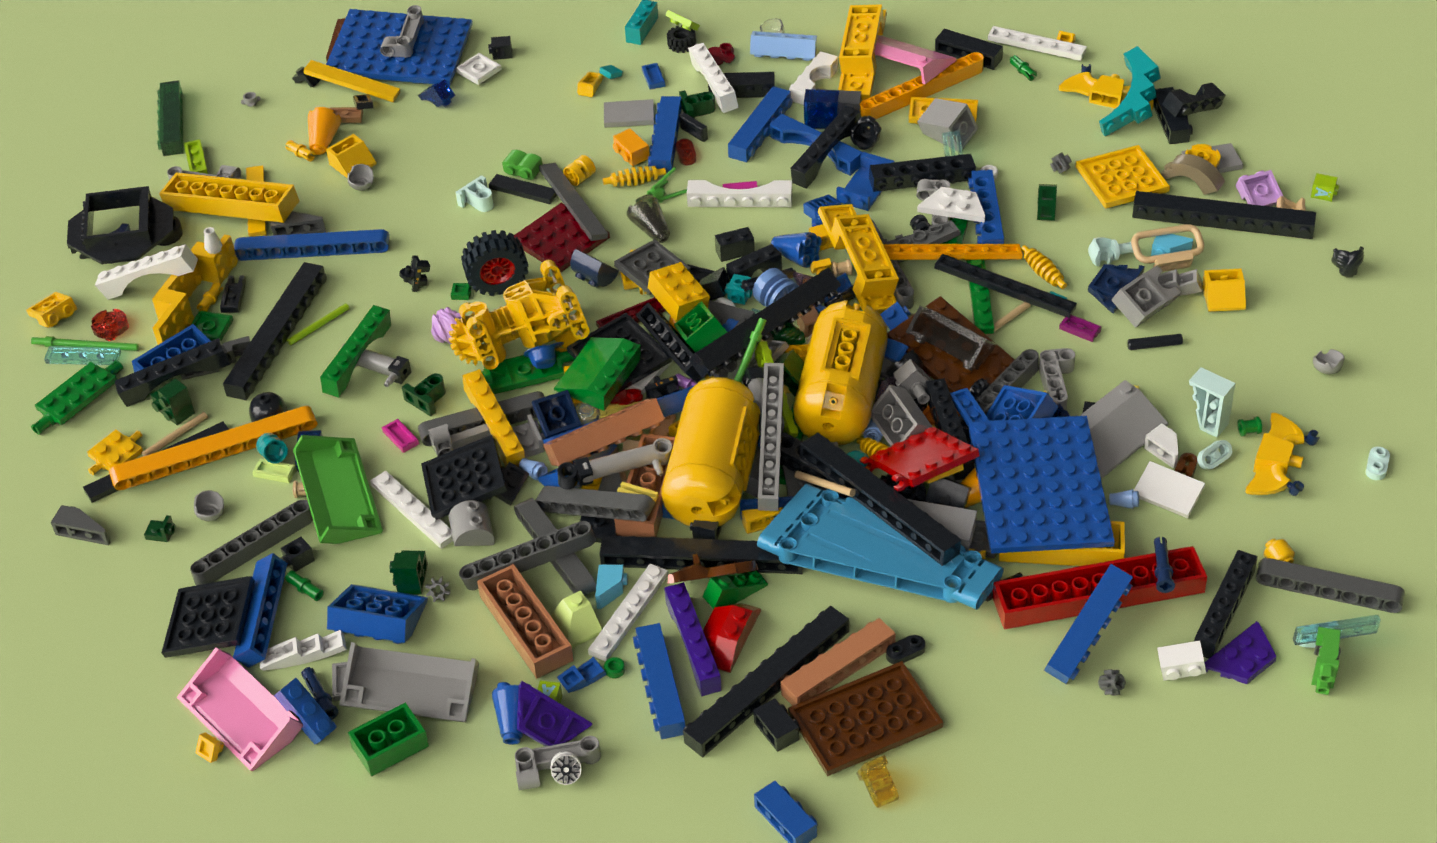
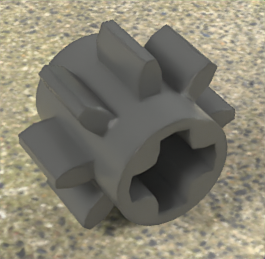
(1060, 162)
(432, 591)
(1112, 682)

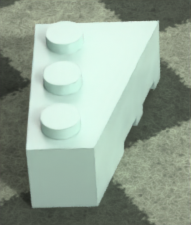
(1213, 400)

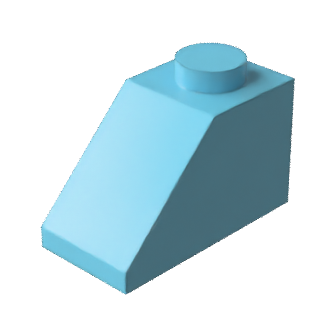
(1170, 243)
(609, 584)

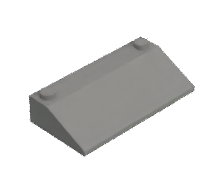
(1120, 425)
(426, 683)

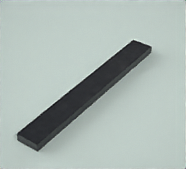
(1005, 285)
(104, 485)

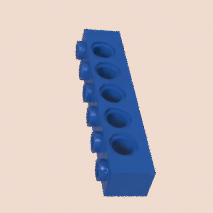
(991, 230)

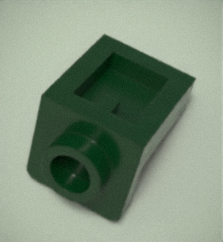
(160, 530)

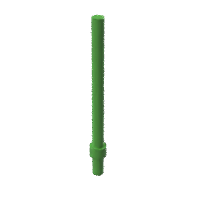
(755, 338)
(52, 341)

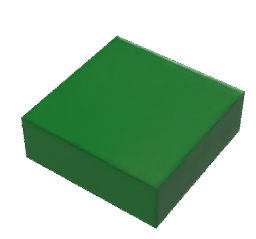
(460, 291)

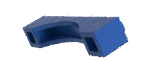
(792, 131)

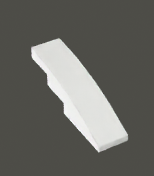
(301, 652)

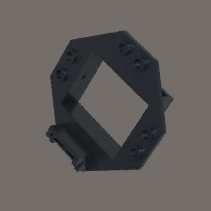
(155, 225)

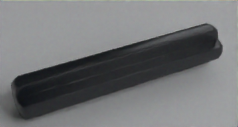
(1155, 341)

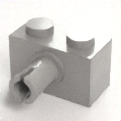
(913, 380)

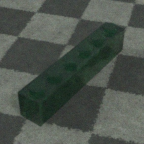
(170, 118)

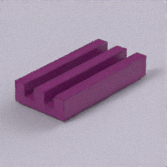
(1083, 329)

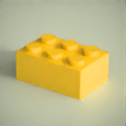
(676, 290)

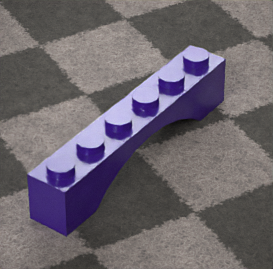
(695, 642)

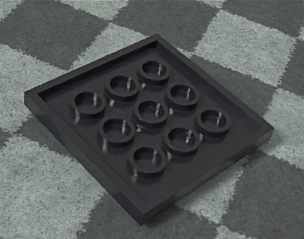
(652, 354)
(463, 475)
(208, 616)

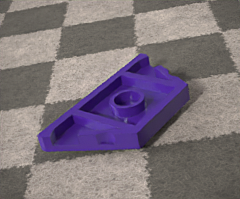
(1244, 656)
(546, 718)

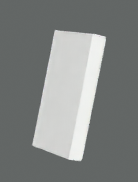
(1169, 489)

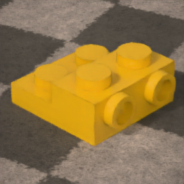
(52, 309)

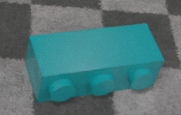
(641, 22)

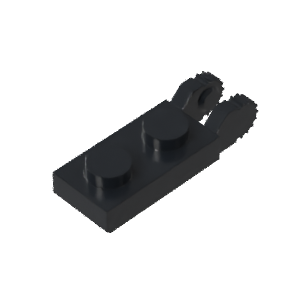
(232, 295)

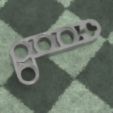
(1051, 367)

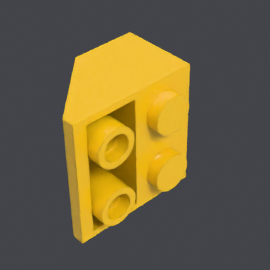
(349, 153)
(1224, 289)

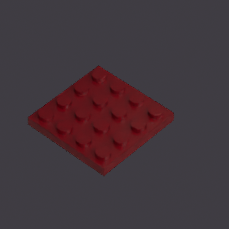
(556, 237)

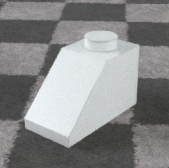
(1163, 444)

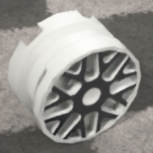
(565, 767)

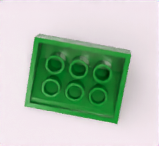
(600, 370)

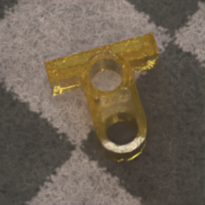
(878, 781)

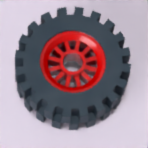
(494, 262)

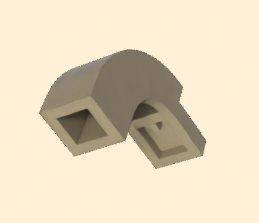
(1197, 169)

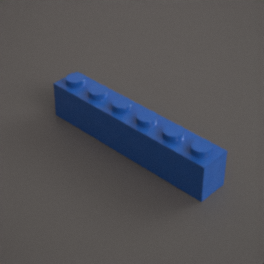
(757, 126)
(666, 133)
(1088, 624)
(258, 626)
(660, 681)

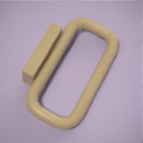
(1173, 260)

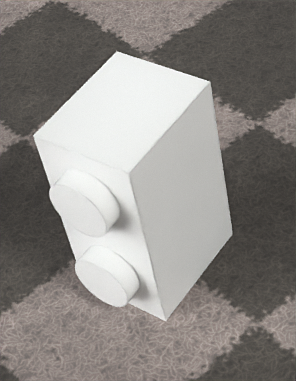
(1181, 660)

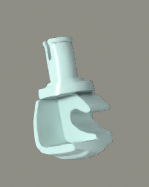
(1107, 250)

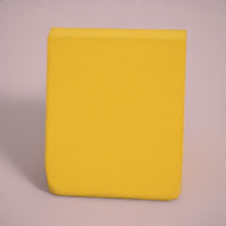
(1067, 37)

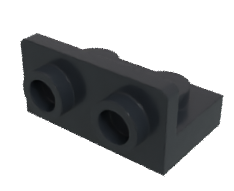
(514, 480)

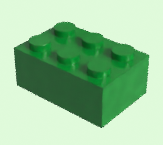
(699, 327)
(388, 739)

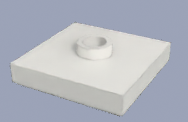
(478, 68)

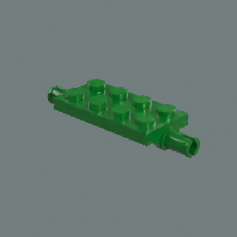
(520, 373)
(75, 394)

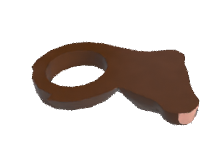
(698, 571)

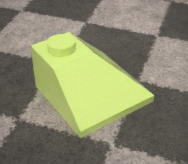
(576, 619)

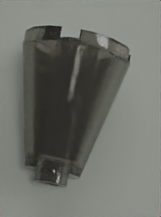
(649, 218)

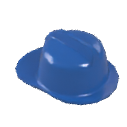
(543, 356)

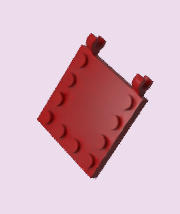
(921, 457)

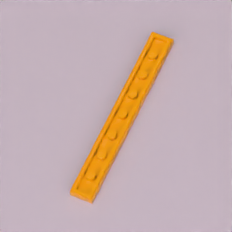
(956, 251)

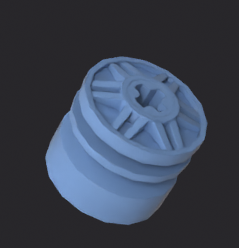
(772, 286)

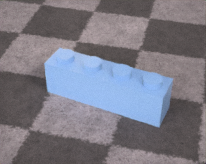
(783, 45)

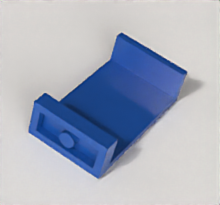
(859, 189)

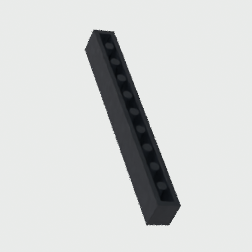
(1224, 215)
(777, 315)
(274, 331)
(881, 499)
(678, 553)
(765, 681)

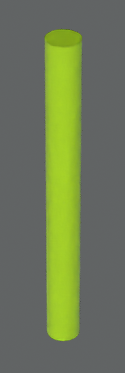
(316, 325)

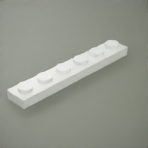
(1037, 43)
(412, 509)
(627, 612)

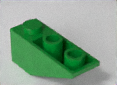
(732, 588)

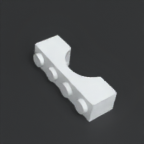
(821, 67)

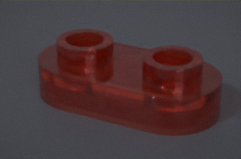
(686, 151)

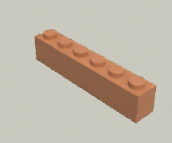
(838, 663)

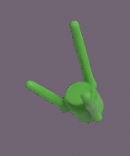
(658, 191)

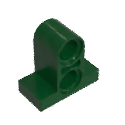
(697, 104)
(1046, 202)
(425, 393)

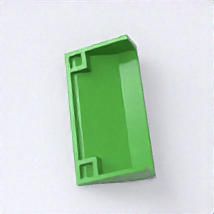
(336, 489)

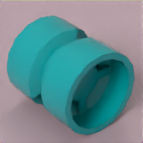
(272, 448)

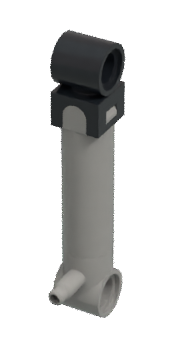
(586, 470)

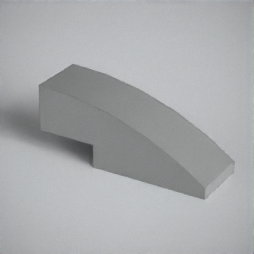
(1187, 282)

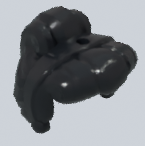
(862, 135)
(1348, 261)

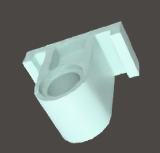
(476, 195)

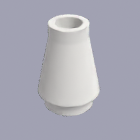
(211, 241)

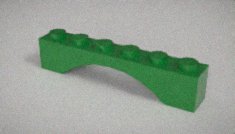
(339, 371)

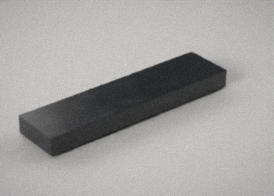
(522, 189)

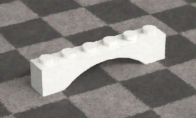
(721, 88)
(774, 194)
(174, 261)

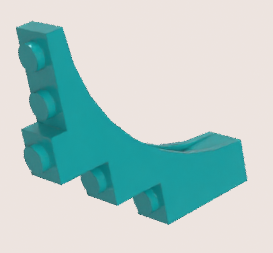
(1142, 90)

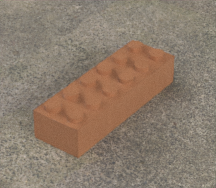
(605, 431)
(646, 478)
(525, 621)

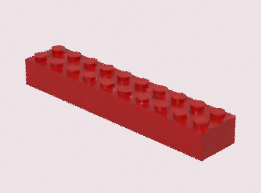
(1066, 591)

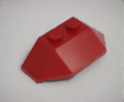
(728, 631)

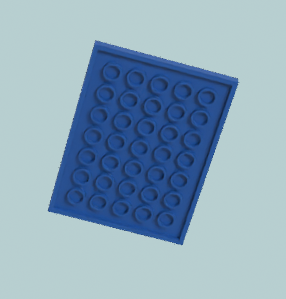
(433, 56)
(1040, 485)

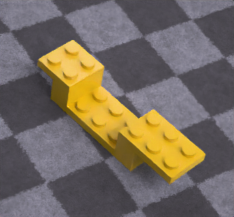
(858, 48)
(875, 273)
(172, 299)

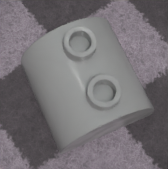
(471, 524)

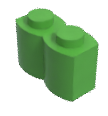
(522, 164)

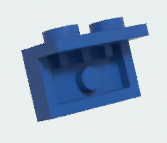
(895, 315)

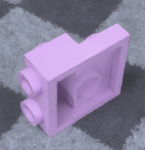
(1259, 188)

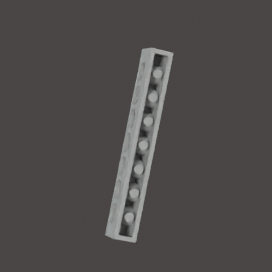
(771, 437)

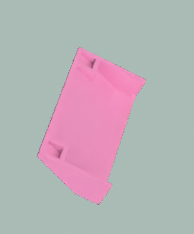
(928, 61)
(239, 710)

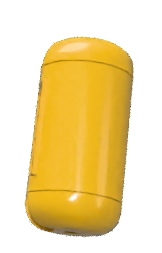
(844, 367)
(711, 452)

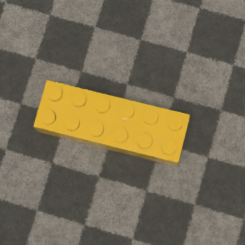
(1074, 557)

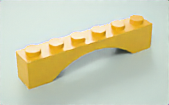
(486, 403)

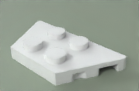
(954, 204)

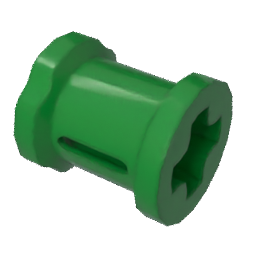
(1249, 426)

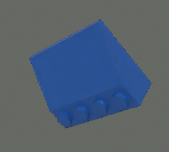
(1021, 404)
(376, 613)

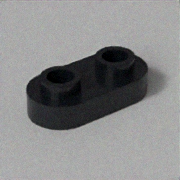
(906, 649)

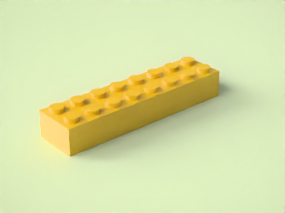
(230, 197)

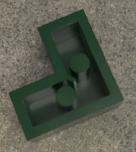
(792, 370)
(173, 402)
(409, 571)

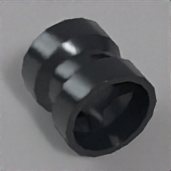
(919, 222)

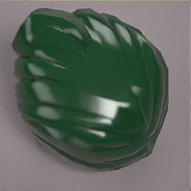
(790, 335)

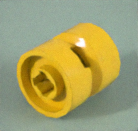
(579, 170)

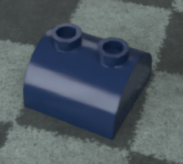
(592, 269)
(556, 413)

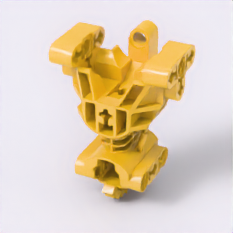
(528, 314)

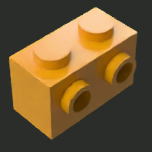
(631, 147)

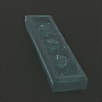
(81, 355)
(1348, 627)

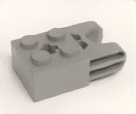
(1144, 297)

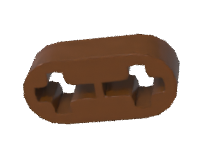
(1190, 469)

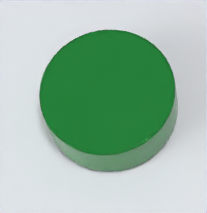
(614, 667)

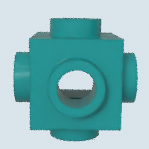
(735, 292)

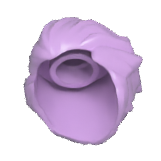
(442, 324)

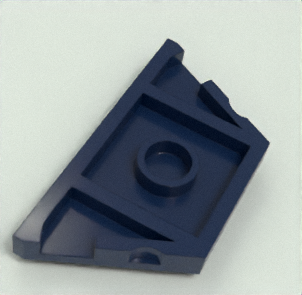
(1110, 281)

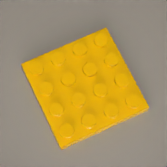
(1120, 174)

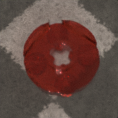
(117, 321)

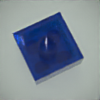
(820, 107)

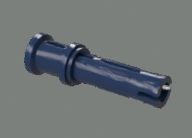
(1163, 570)
(320, 696)

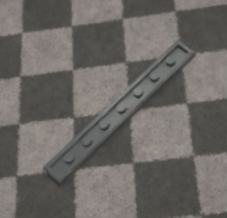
(573, 201)

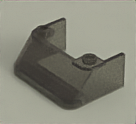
(950, 337)

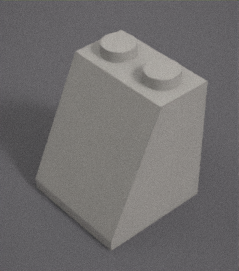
(946, 117)

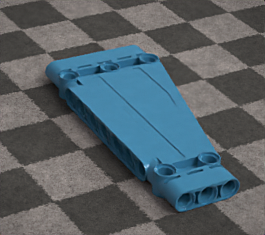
(852, 542)

